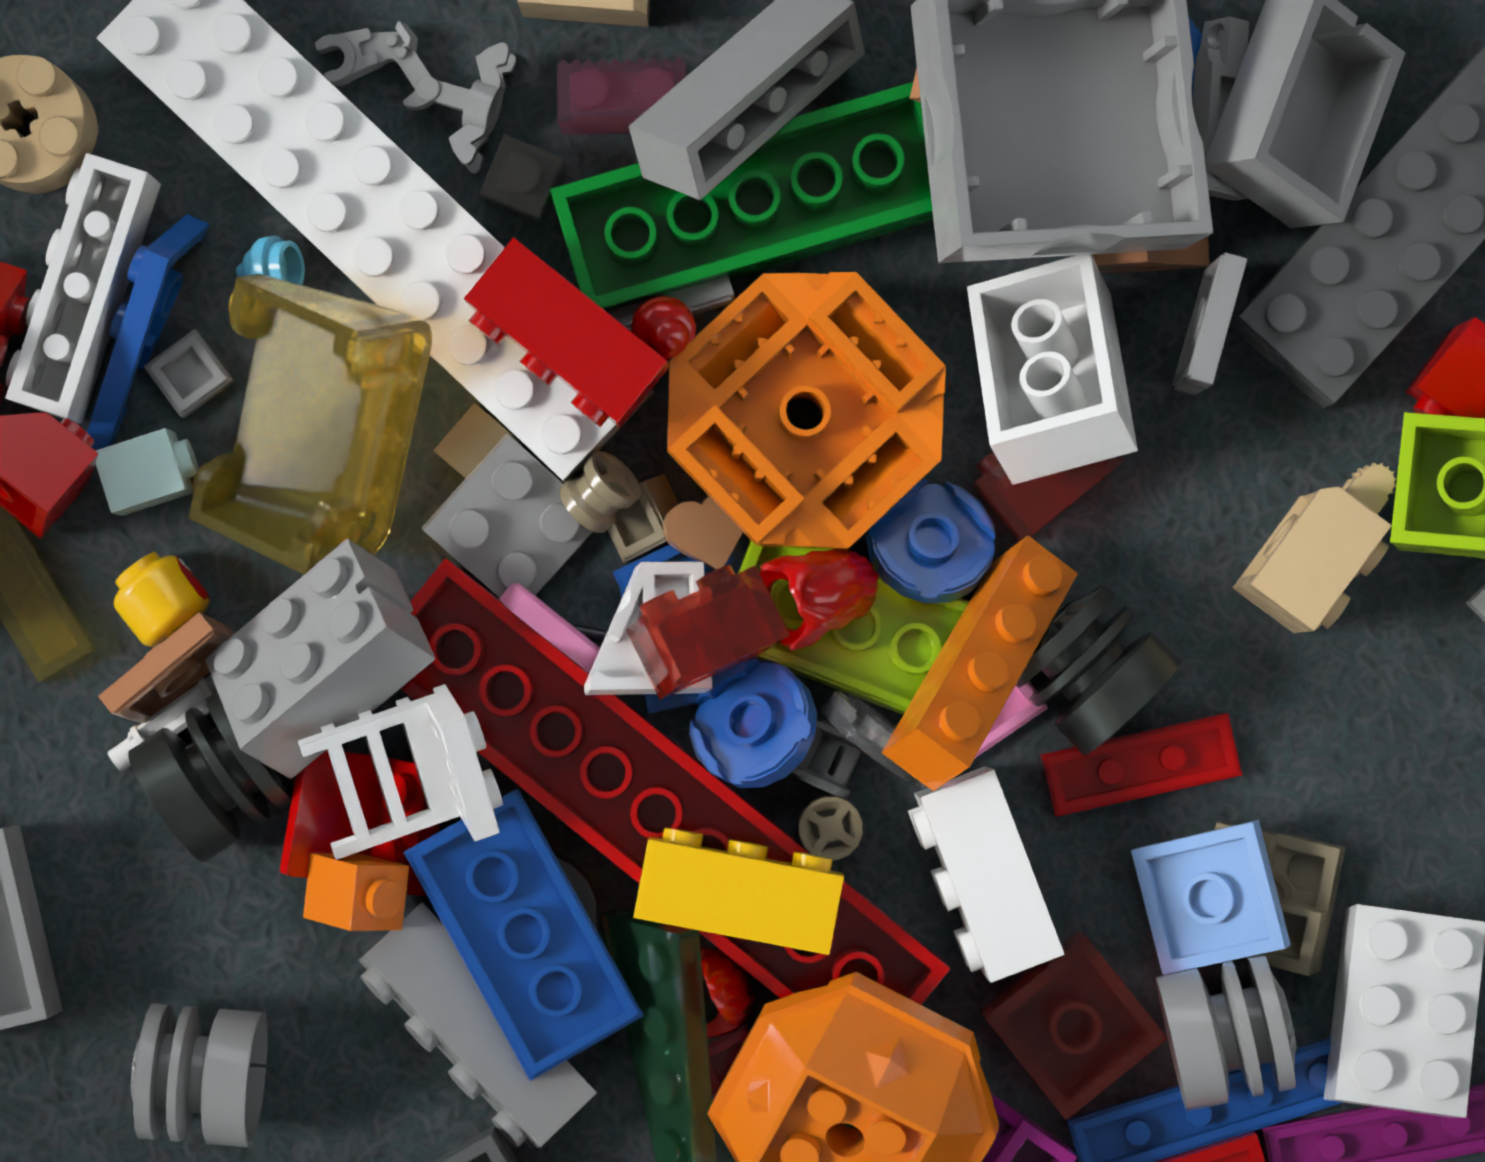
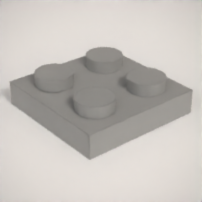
(508, 521)

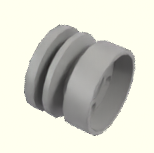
(1227, 1032)
(190, 1074)

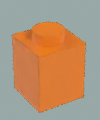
(356, 892)

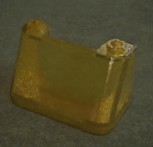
(318, 423)

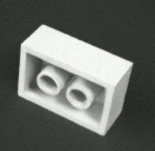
(1051, 369)
(985, 875)
(1405, 1011)

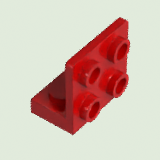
(321, 818)

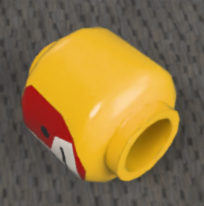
(159, 597)

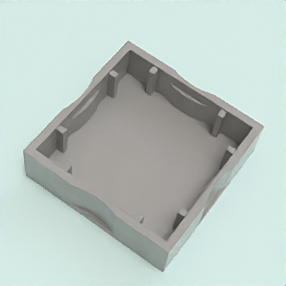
(1059, 127)

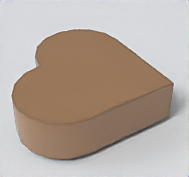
(702, 532)

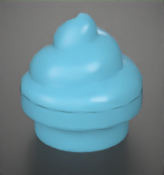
(275, 259)

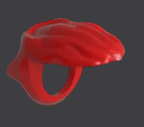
(827, 589)
(728, 991)

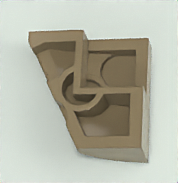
(1304, 896)

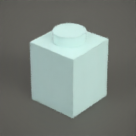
(146, 471)

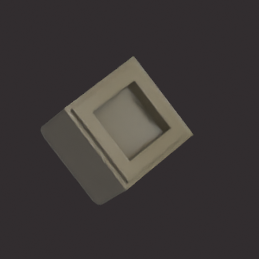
(641, 525)

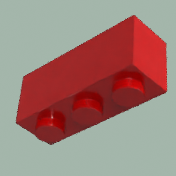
(564, 335)

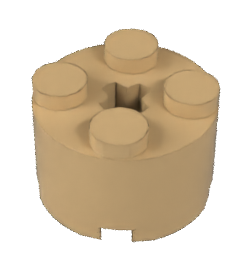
(60, 134)

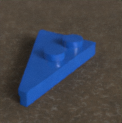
(141, 322)

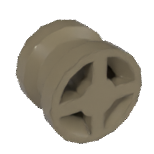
(600, 492)
(831, 830)

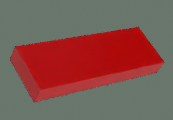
(1142, 765)

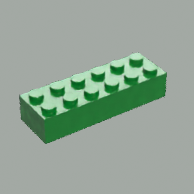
(802, 193)

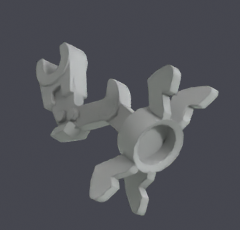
(480, 104)

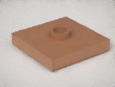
(166, 670)

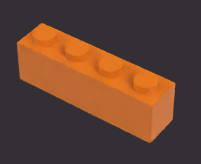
(980, 664)

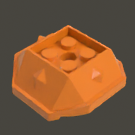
(821, 343)
(861, 1061)

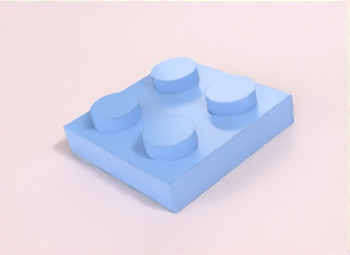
(1211, 897)

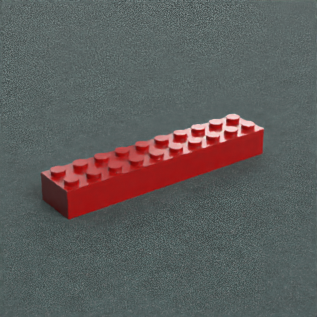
(627, 780)

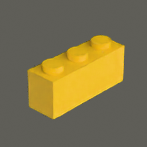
(739, 891)

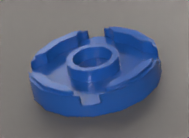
(933, 543)
(753, 724)

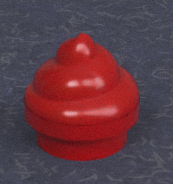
(664, 325)

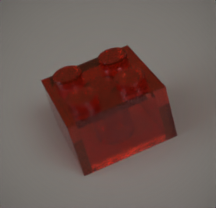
(1073, 1025)

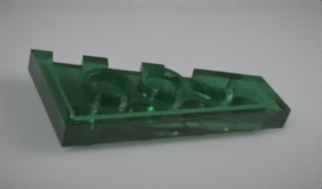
(671, 1038)

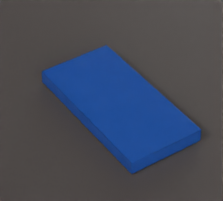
(524, 937)

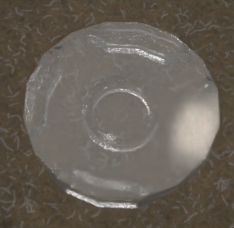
(865, 729)

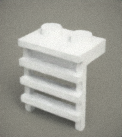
(446, 763)

